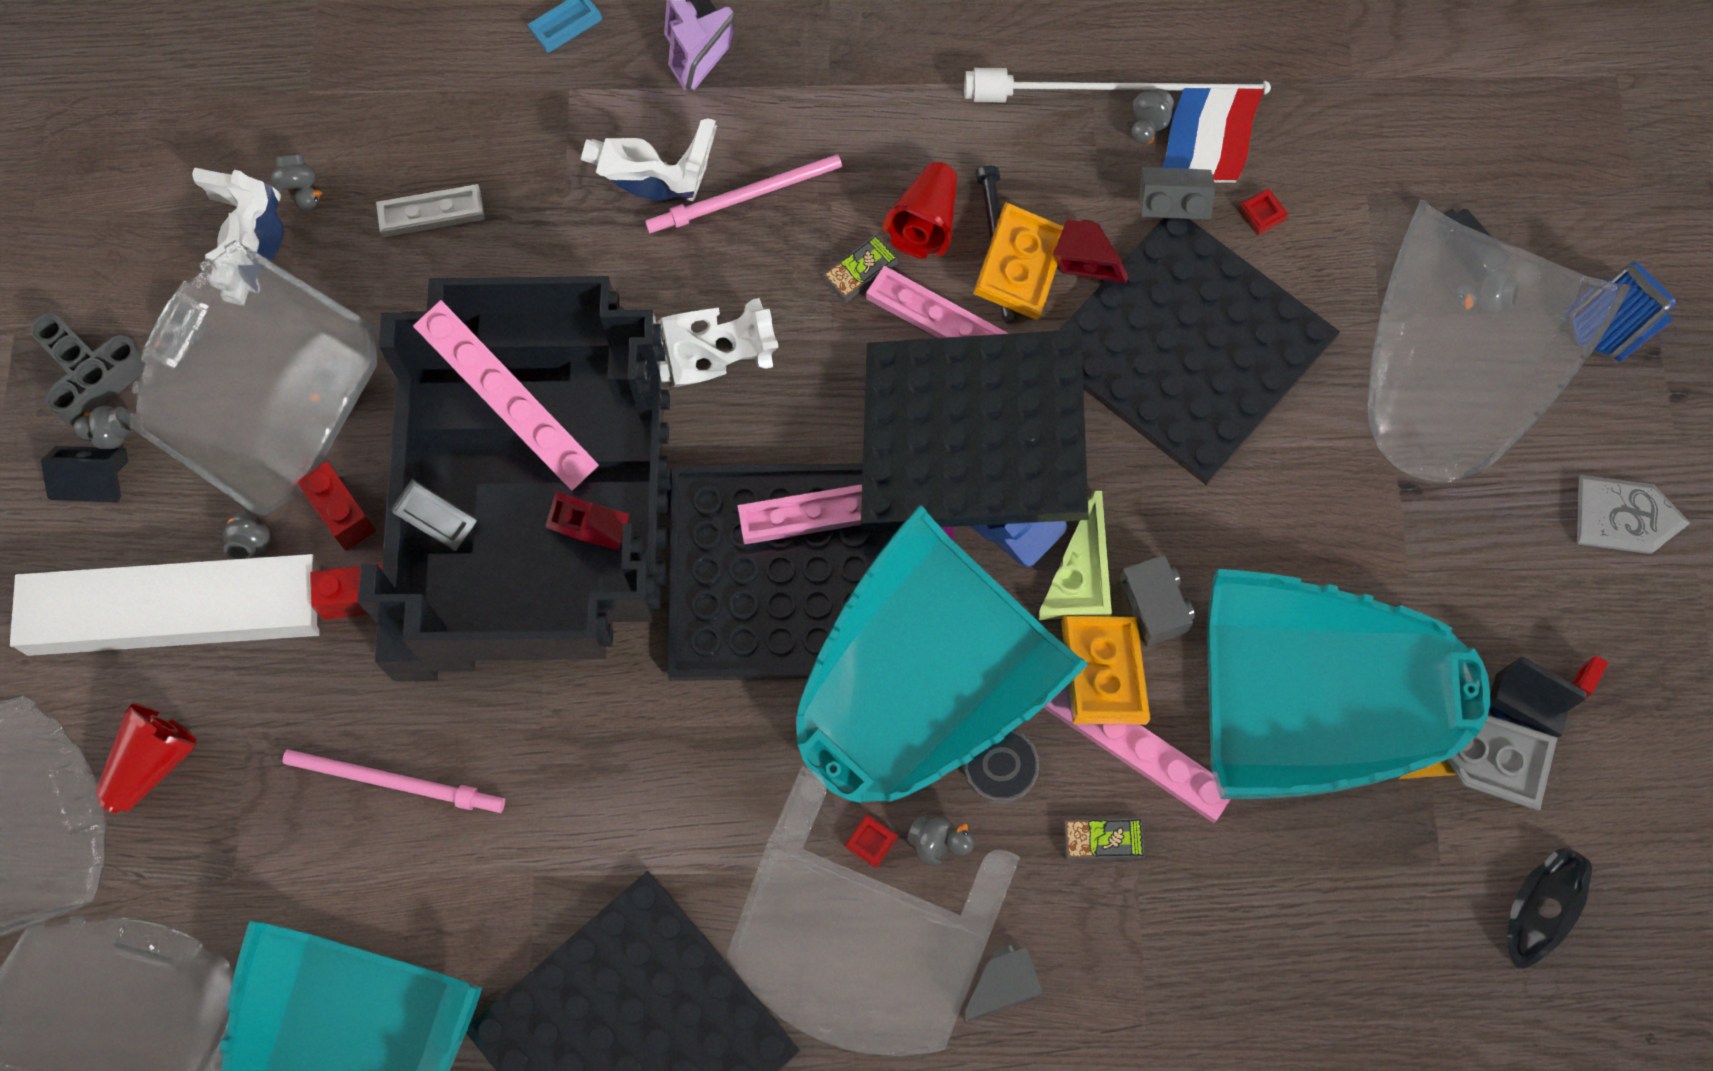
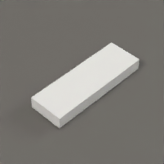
(430, 210)

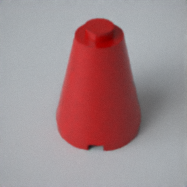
(925, 213)
(141, 757)

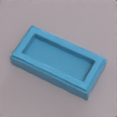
(564, 23)

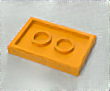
(1019, 262)
(1114, 680)

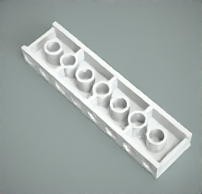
(163, 605)

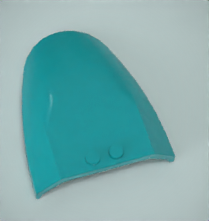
(923, 670)
(1330, 688)
(339, 1008)

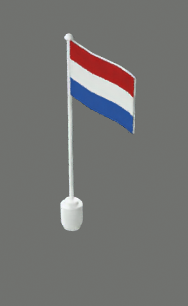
(1206, 131)

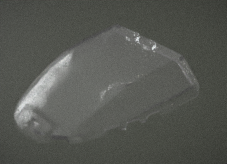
(1475, 346)

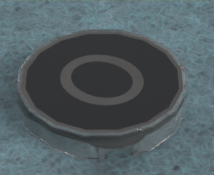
(1004, 770)

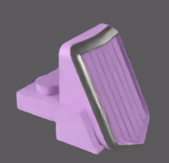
(696, 42)

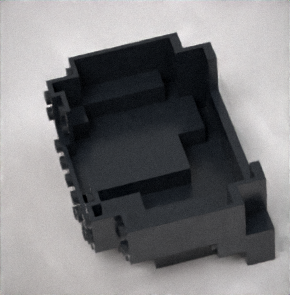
(512, 581)

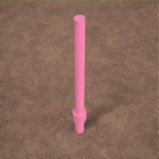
(681, 215)
(463, 797)

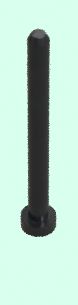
(988, 177)

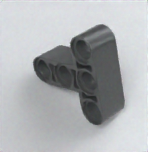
(86, 368)

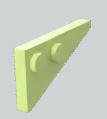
(1083, 576)

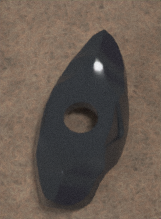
(1561, 877)

